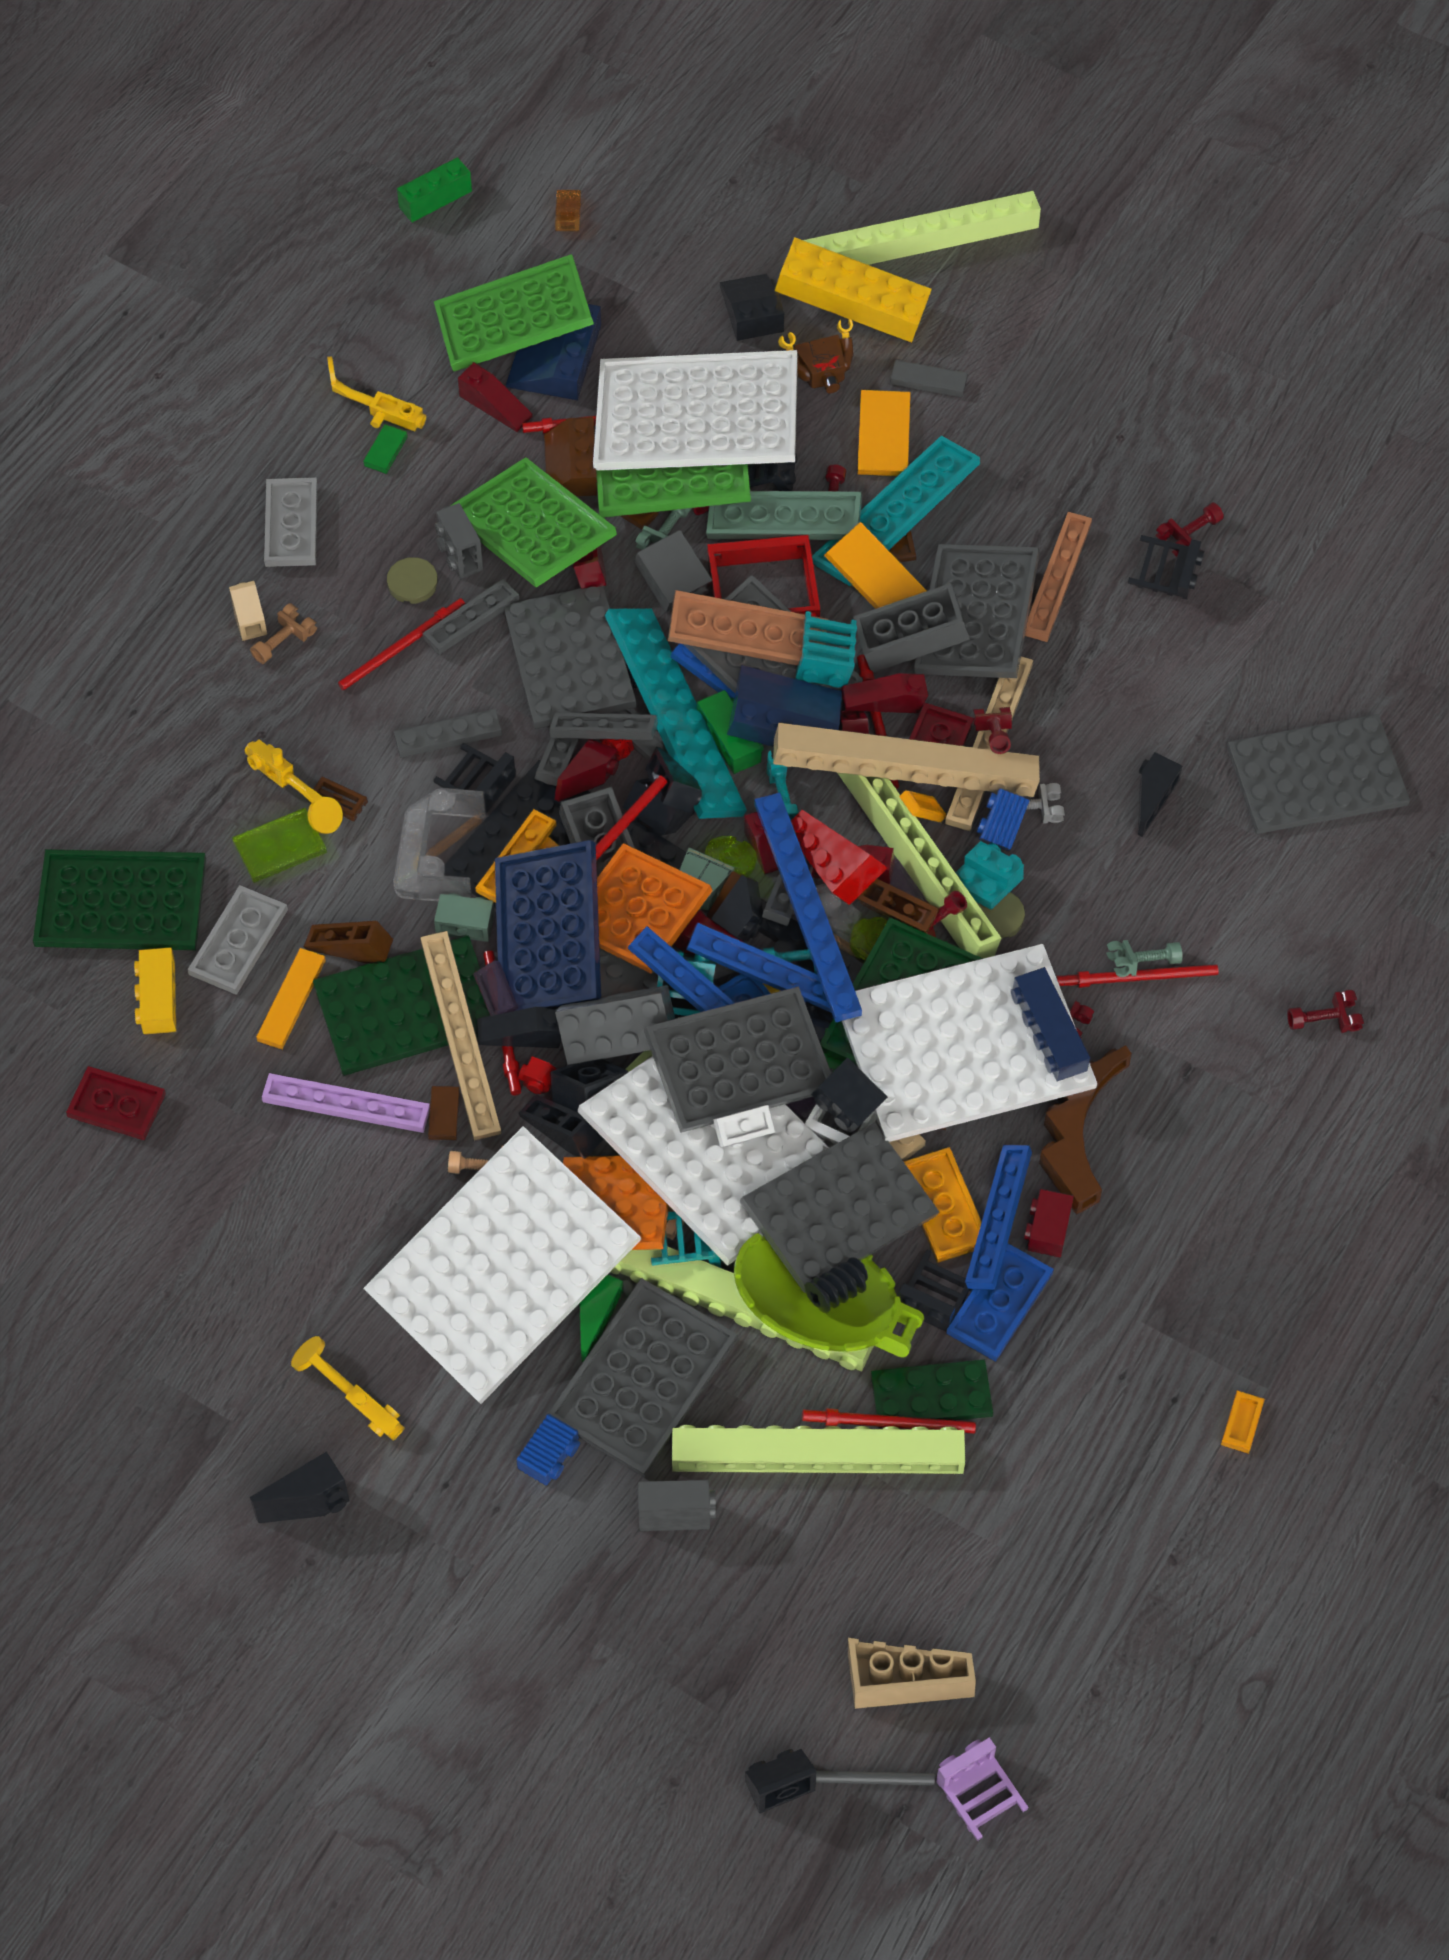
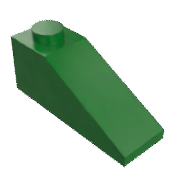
(597, 1310)

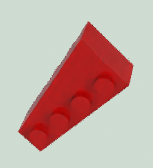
(837, 861)

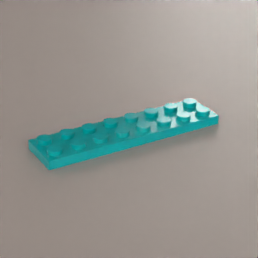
(909, 497)

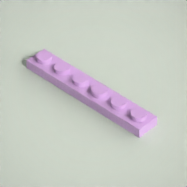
(346, 1103)

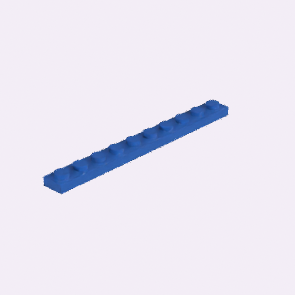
(808, 908)

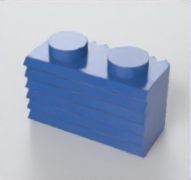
(1003, 819)
(548, 1449)

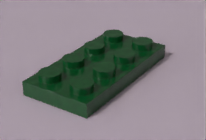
(934, 1391)

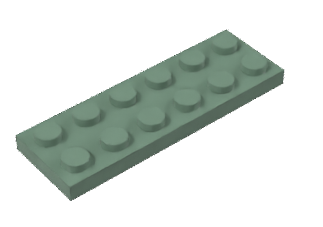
(787, 514)

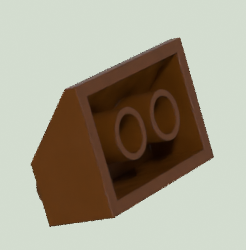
(571, 454)

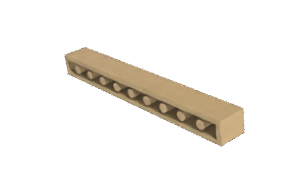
(905, 759)

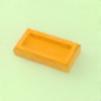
(923, 806)
(1242, 1422)

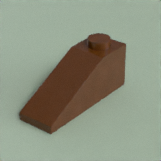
(898, 905)
(350, 940)

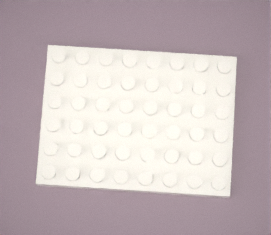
(696, 410)
(954, 1046)
(690, 1167)
(502, 1264)

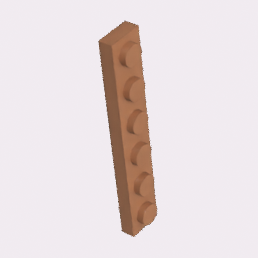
(1057, 576)

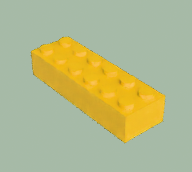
(852, 289)

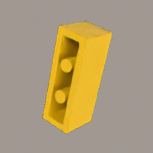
(156, 991)

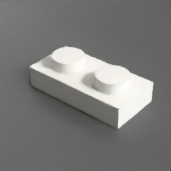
(744, 1125)

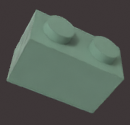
(464, 916)

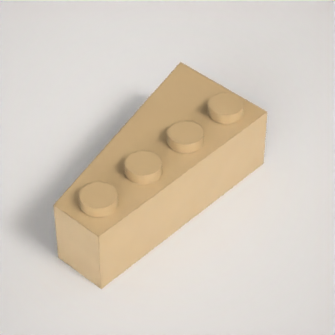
(907, 1675)

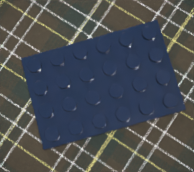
(549, 925)

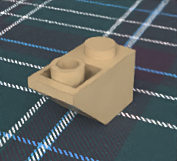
(248, 610)

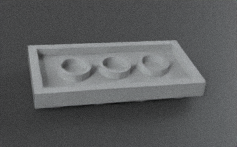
(291, 522)
(237, 939)

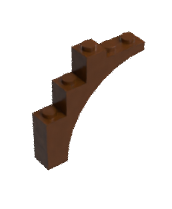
(1066, 1158)

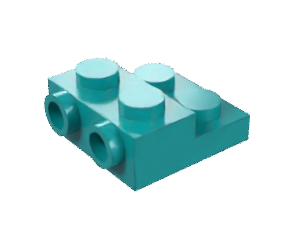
(990, 874)

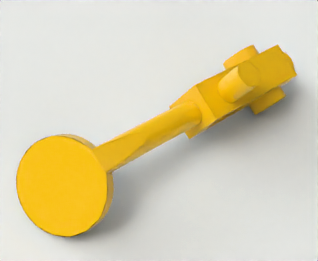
(382, 405)
(324, 812)
(382, 1419)

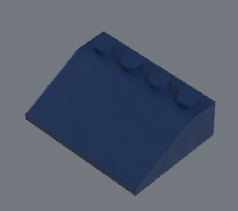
(558, 364)
(770, 699)

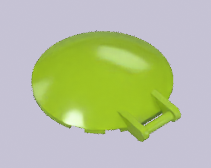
(852, 1326)

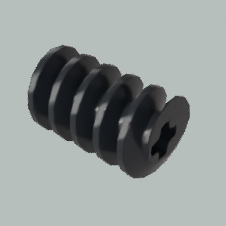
(837, 1285)

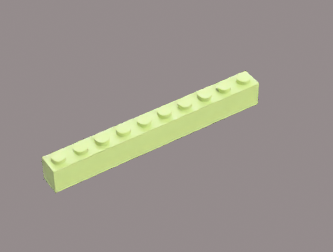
(935, 229)
(923, 861)
(716, 1290)
(818, 1450)

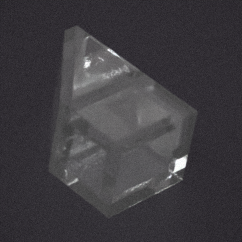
(839, 914)

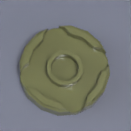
(412, 580)
(1006, 916)

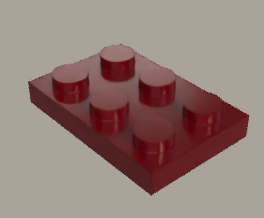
(941, 726)
(116, 1103)

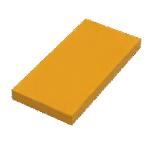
(883, 432)
(872, 568)
(958, 1222)

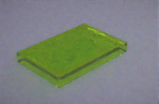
(279, 845)

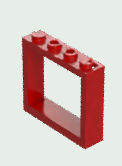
(766, 551)

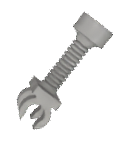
(1048, 792)

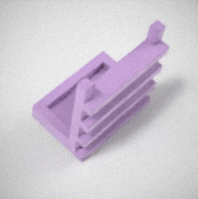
(969, 1770)

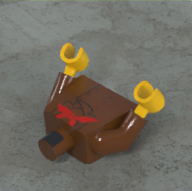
(823, 360)

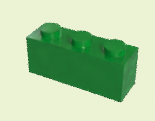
(434, 189)
(737, 752)

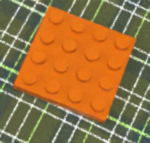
(642, 893)
(626, 1195)

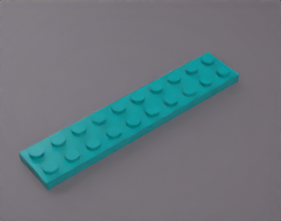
(672, 701)

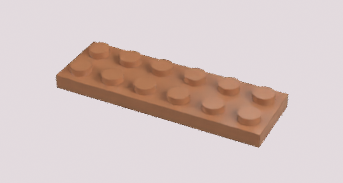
(737, 628)

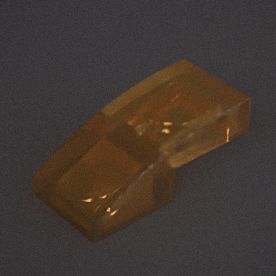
(568, 210)

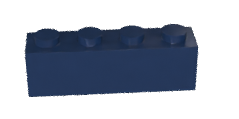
(1050, 1024)

